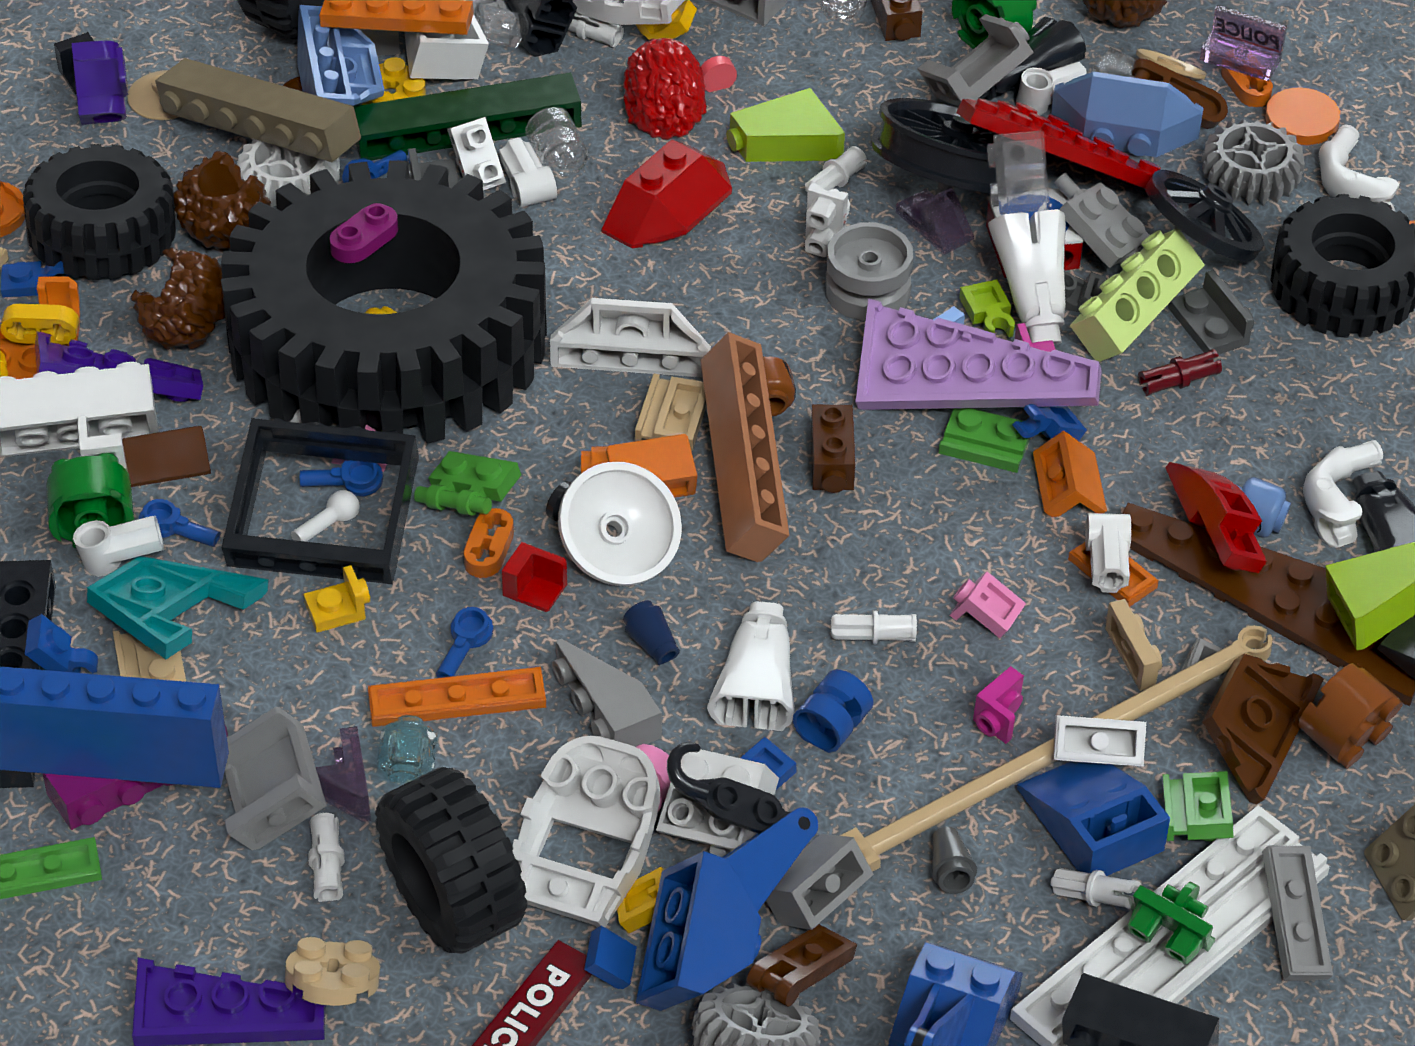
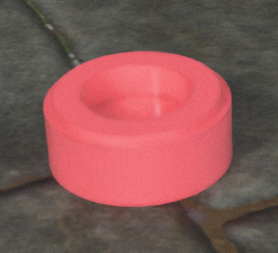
(718, 73)

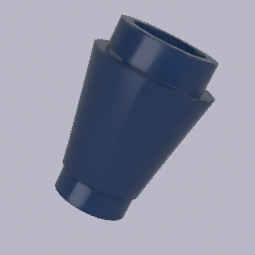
(651, 631)

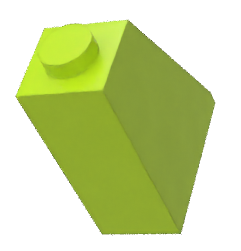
(786, 130)
(1373, 592)

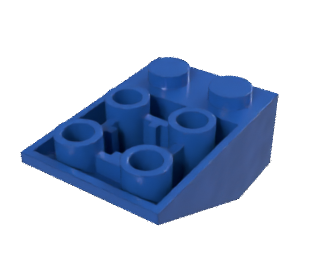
(1098, 815)

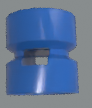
(833, 710)

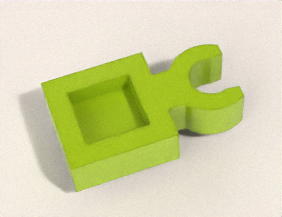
(988, 304)

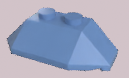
(336, 61)
(1128, 112)

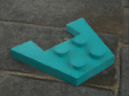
(154, 591)

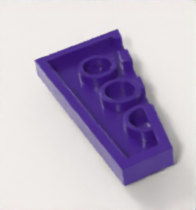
(168, 379)
(208, 1009)

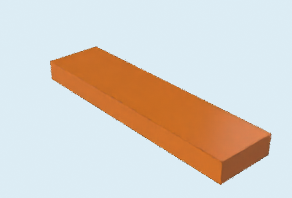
(458, 696)

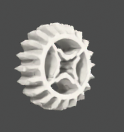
(280, 166)

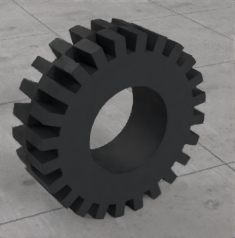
(395, 366)

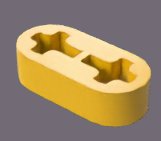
(41, 319)

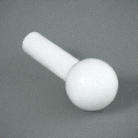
(340, 507)

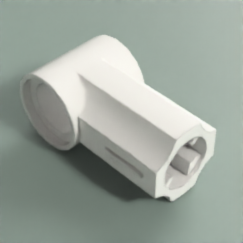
(1038, 85)
(527, 176)
(1109, 543)
(105, 546)

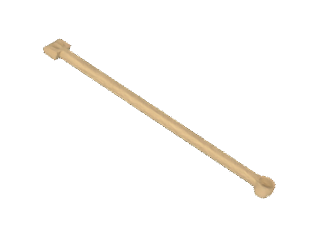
(1043, 755)

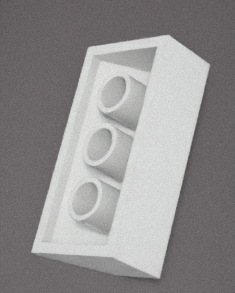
(43, 410)

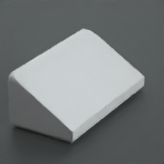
(1099, 740)

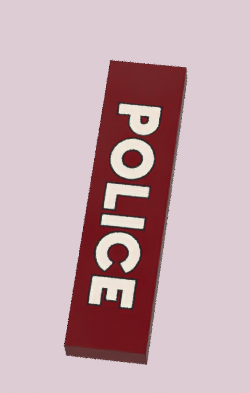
(538, 999)

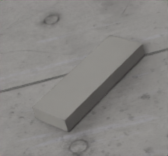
(1297, 913)

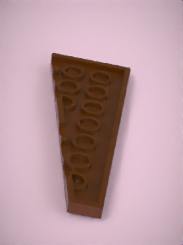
(1283, 596)

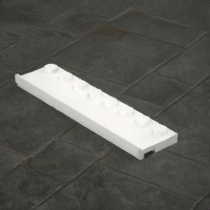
(1239, 905)

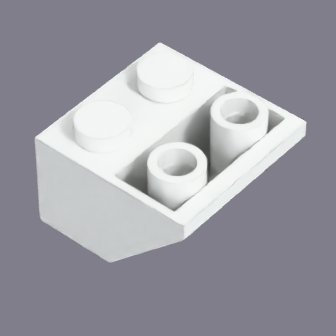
(690, 821)

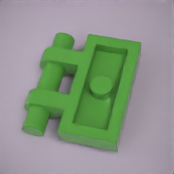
(468, 483)

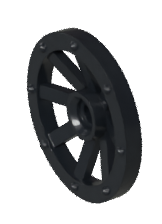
(1210, 206)

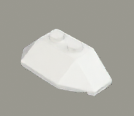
(629, 339)

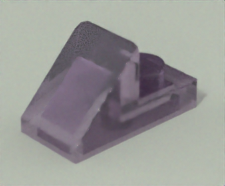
(937, 219)
(345, 782)

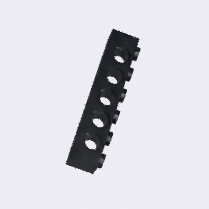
(25, 593)

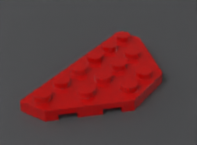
(1058, 137)

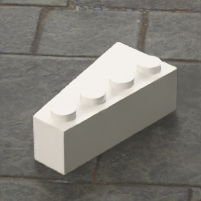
(446, 54)

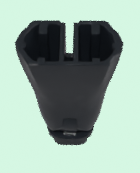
(543, 23)
(1053, 46)
(1385, 511)

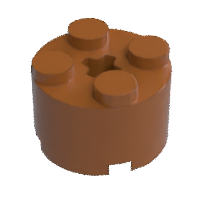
(1350, 714)

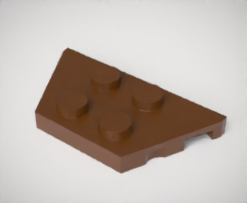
(1258, 720)

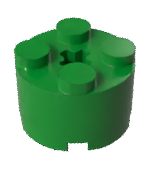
(972, 10)
(87, 491)

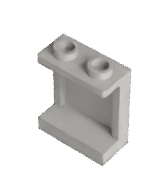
(982, 66)
(270, 779)

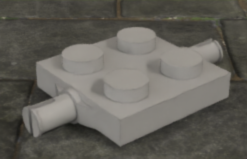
(1101, 221)

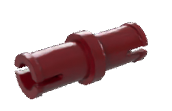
(1180, 372)

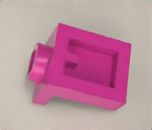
(997, 705)

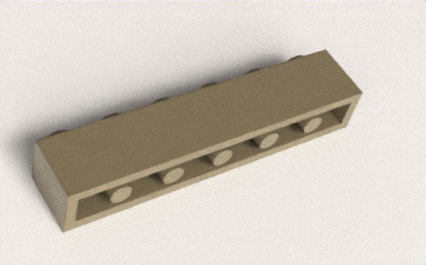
(258, 109)

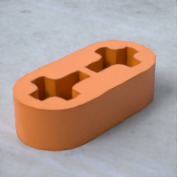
(1240, 84)
(481, 540)

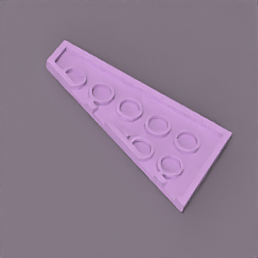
(952, 365)

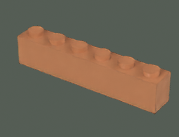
(744, 448)

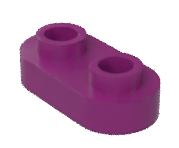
(364, 233)

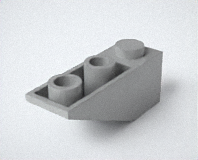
(612, 699)

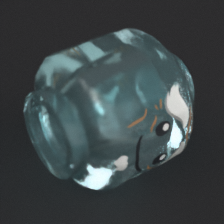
(407, 749)

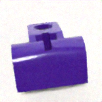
(100, 81)

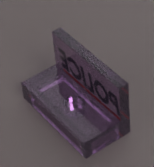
(1244, 43)

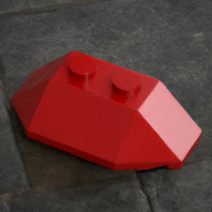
(667, 196)

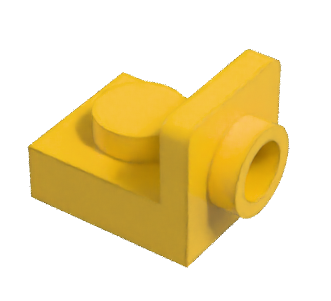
(680, 23)
(338, 603)
(640, 902)

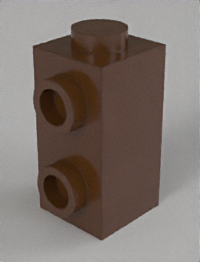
(899, 18)
(832, 447)

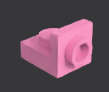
(988, 603)

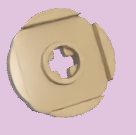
(332, 971)

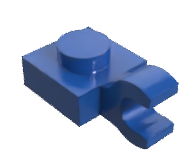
(22, 277)
(1050, 422)
(52, 648)

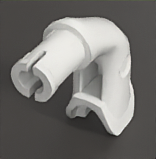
(1341, 180)
(1332, 511)

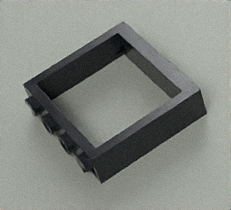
(310, 557)

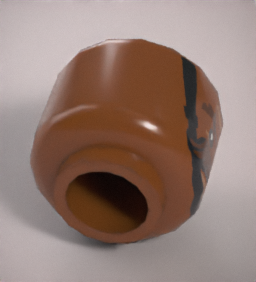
(779, 383)

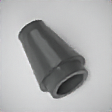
(951, 862)

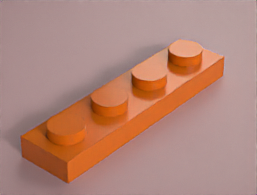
(399, 15)

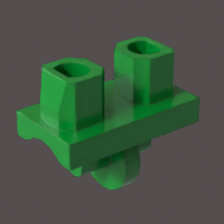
(1189, 930)

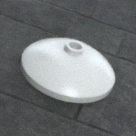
(639, 510)

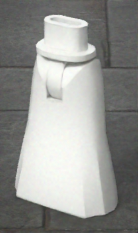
(1034, 268)
(756, 671)

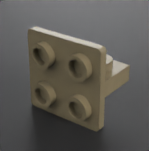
(1394, 863)

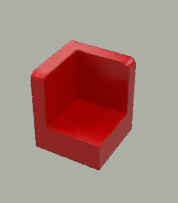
(534, 577)

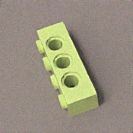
(1136, 294)

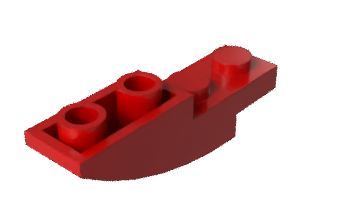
(1224, 511)

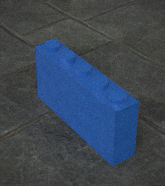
(112, 727)

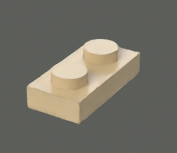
(1132, 644)

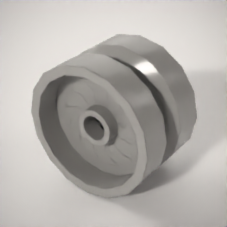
(871, 264)

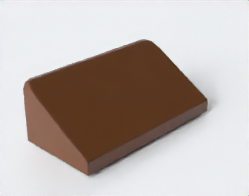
(166, 456)

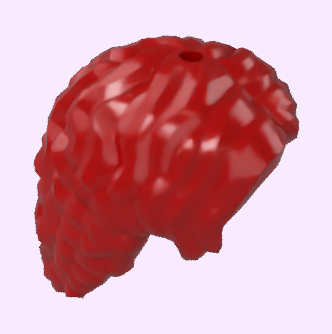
(664, 89)

